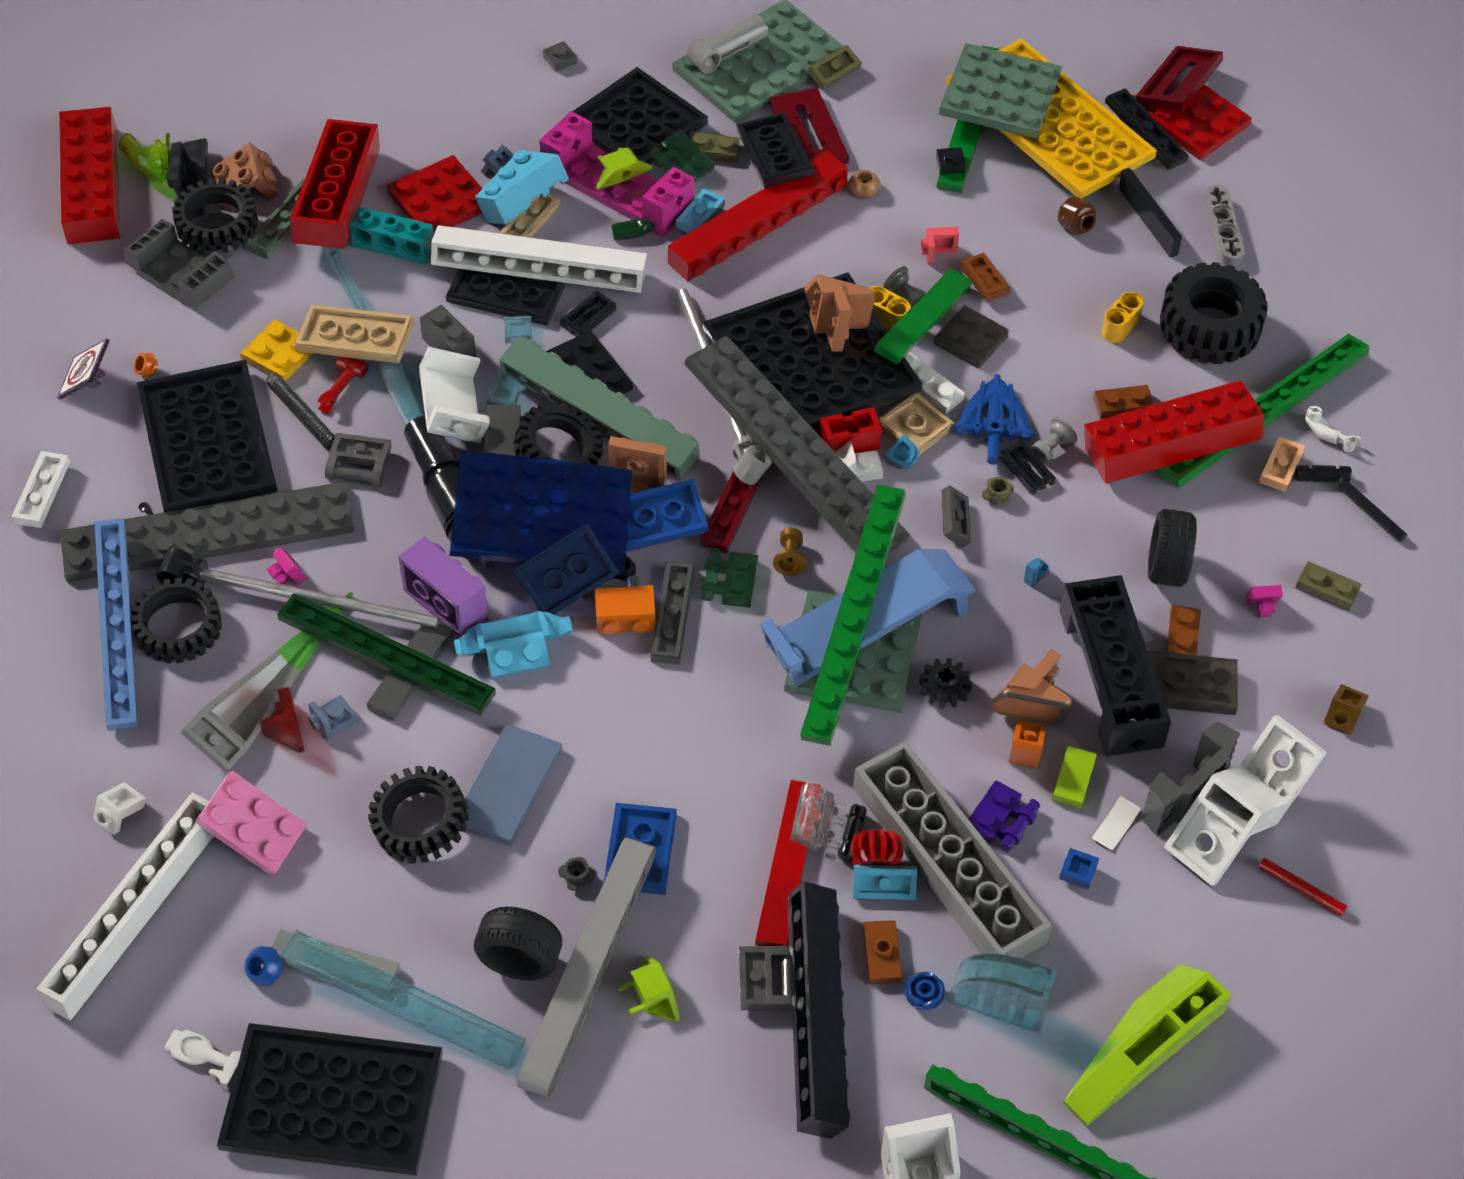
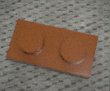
(1121, 400)
(1183, 630)

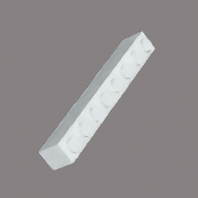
(538, 259)
(126, 911)

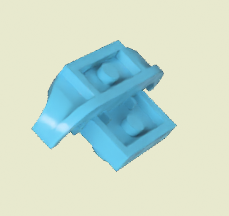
(515, 642)

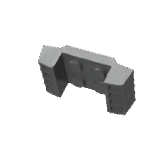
(176, 267)
(1169, 801)

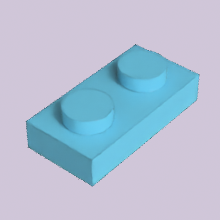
(700, 210)
(884, 882)

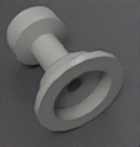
(1061, 433)

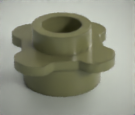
(998, 484)

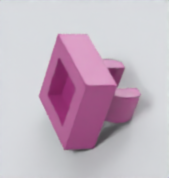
(285, 568)
(1265, 598)

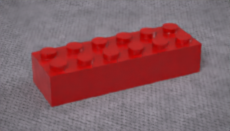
(89, 175)
(335, 183)
(1173, 431)

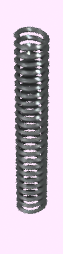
(316, 425)

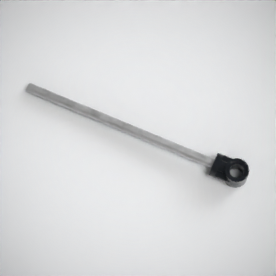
(181, 564)

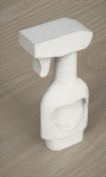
(197, 1049)

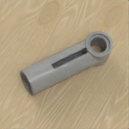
(709, 53)

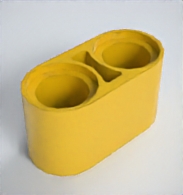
(889, 306)
(1122, 317)

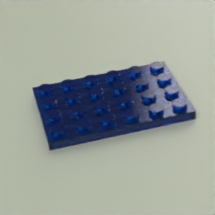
(523, 505)

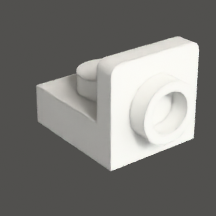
(116, 805)

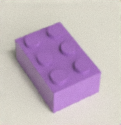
(443, 586)

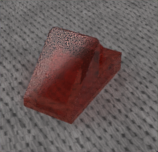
(284, 726)

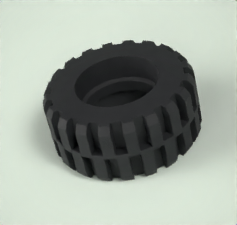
(1220, 289)

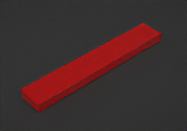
(784, 876)

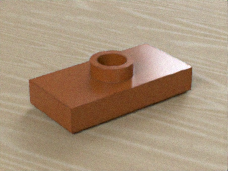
(985, 277)
(882, 952)

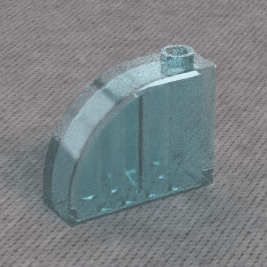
(1004, 989)

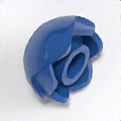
(271, 966)
(928, 982)

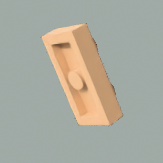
(1282, 464)

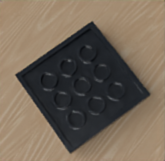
(638, 115)

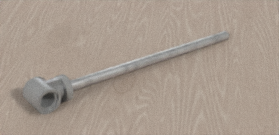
(751, 458)

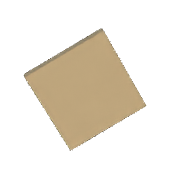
(917, 421)

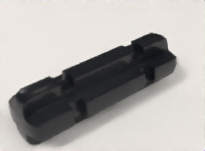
(1323, 473)
(854, 825)

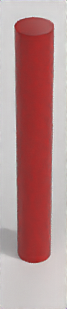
(1303, 886)

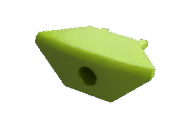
(620, 167)
(652, 990)

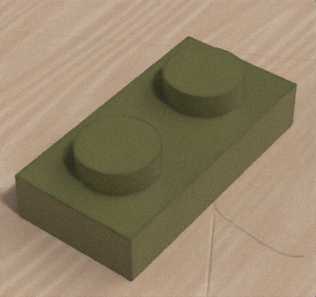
(834, 67)
(717, 146)
(1328, 585)

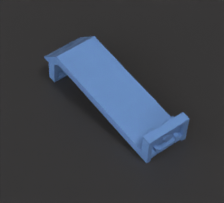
(903, 593)

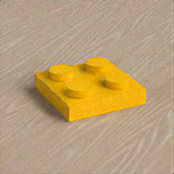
(275, 351)

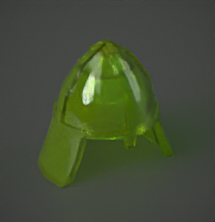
(149, 161)

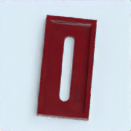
(1204, 64)
(819, 117)

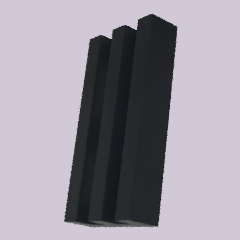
(591, 316)
(1023, 470)

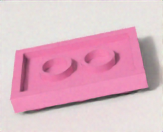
(251, 823)

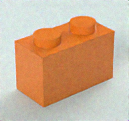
(625, 609)

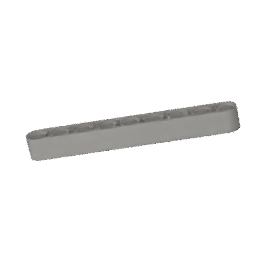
(586, 968)

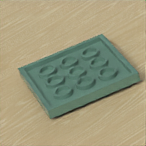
(1000, 90)
(880, 668)

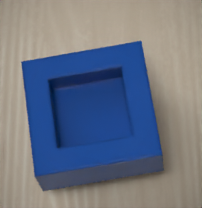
(1079, 868)

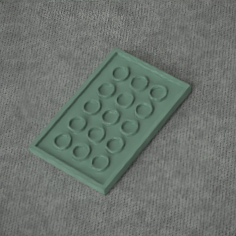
(766, 68)

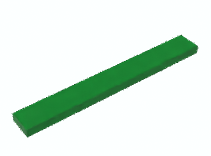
(965, 136)

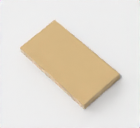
(354, 333)

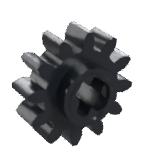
(945, 683)

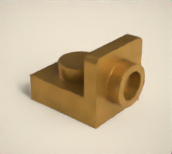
(1345, 709)

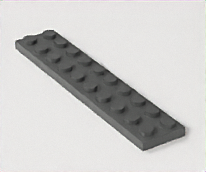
(787, 439)
(218, 528)

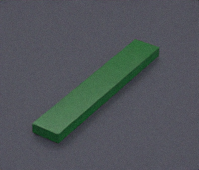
(923, 316)

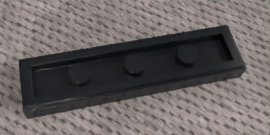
(1142, 123)
(1150, 212)

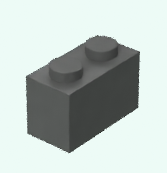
(446, 333)

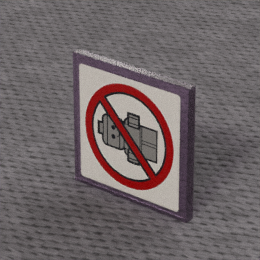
(84, 369)

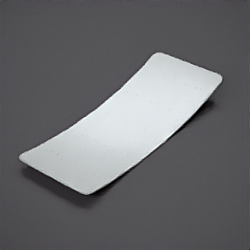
(1116, 823)

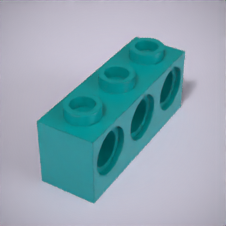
(391, 235)

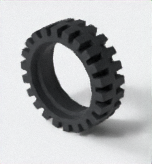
(166, 595)

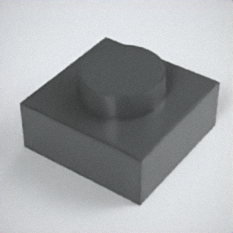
(559, 56)

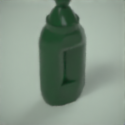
(631, 229)

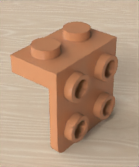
(249, 168)

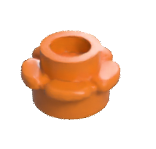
(145, 364)

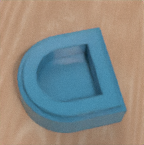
(903, 453)

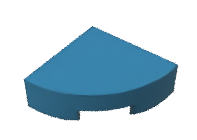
(1035, 571)

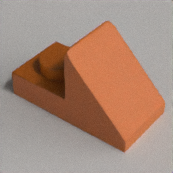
(1027, 744)

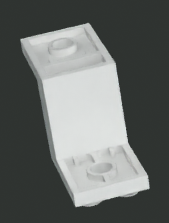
(1244, 800)

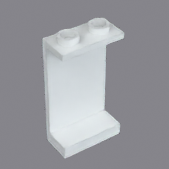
(451, 395)

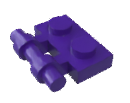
(994, 811)

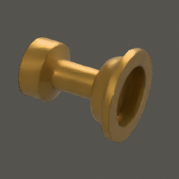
(790, 561)

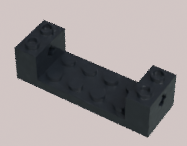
(1116, 665)

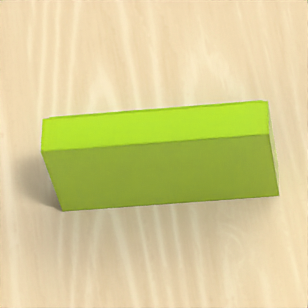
(1074, 777)

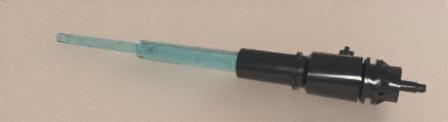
(430, 450)

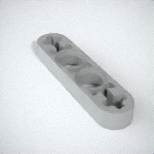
(1224, 225)

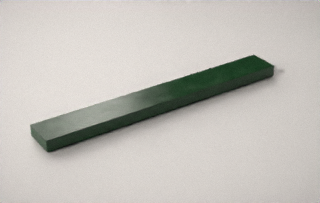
(387, 654)

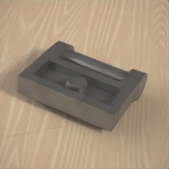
(358, 451)
(756, 978)

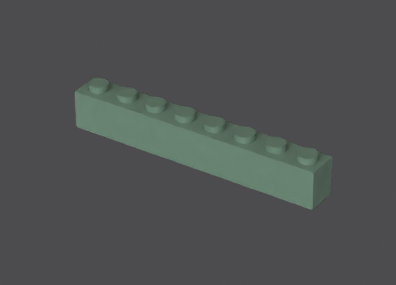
(610, 411)

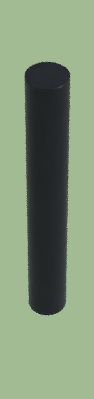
(1371, 509)

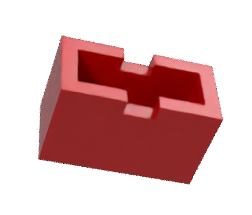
(860, 428)

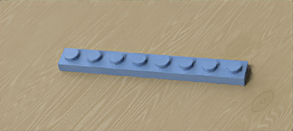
(116, 625)

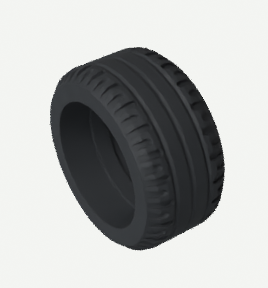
(1172, 547)
(518, 943)

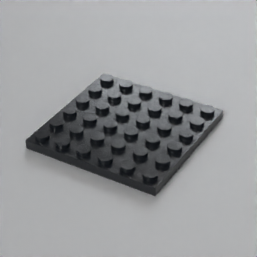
(801, 364)

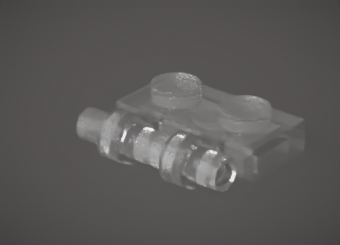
(812, 819)

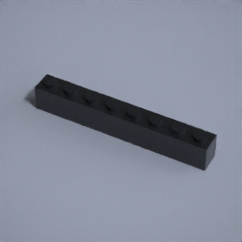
(817, 1011)

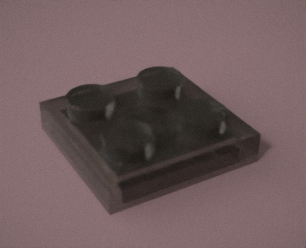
(971, 336)

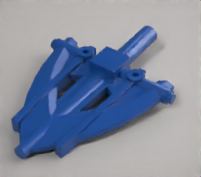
(997, 395)

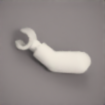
(1324, 432)

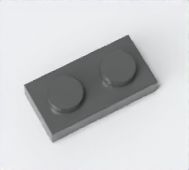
(956, 516)

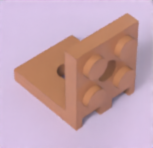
(651, 456)

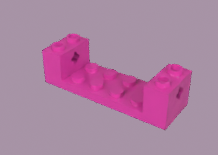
(636, 198)

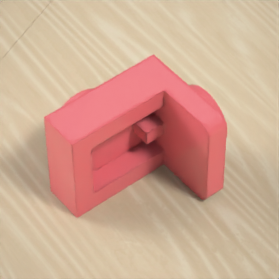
(939, 241)

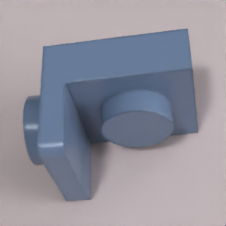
(497, 159)
(331, 717)

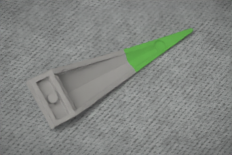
(232, 719)

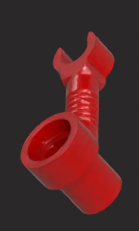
(350, 368)

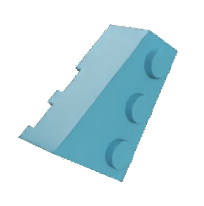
(518, 184)

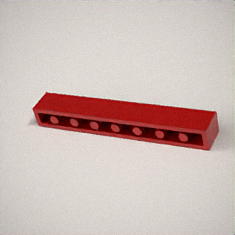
(755, 218)

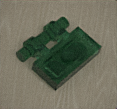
(684, 154)
(739, 579)

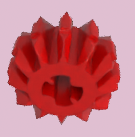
(877, 848)

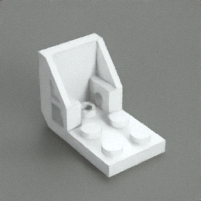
(921, 1149)

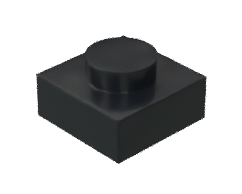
(950, 160)

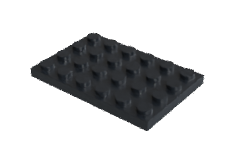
(206, 436)
(331, 1099)

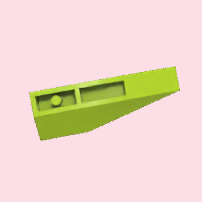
(1147, 1037)

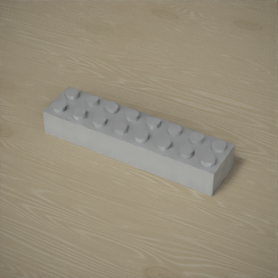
(951, 854)

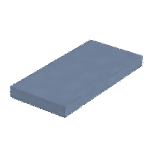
(510, 783)

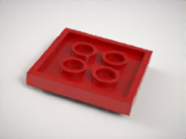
(1204, 123)
(438, 194)

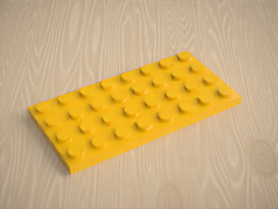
(1079, 137)

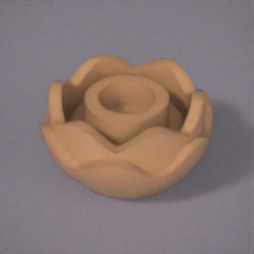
(864, 184)

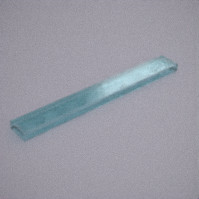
(403, 1000)

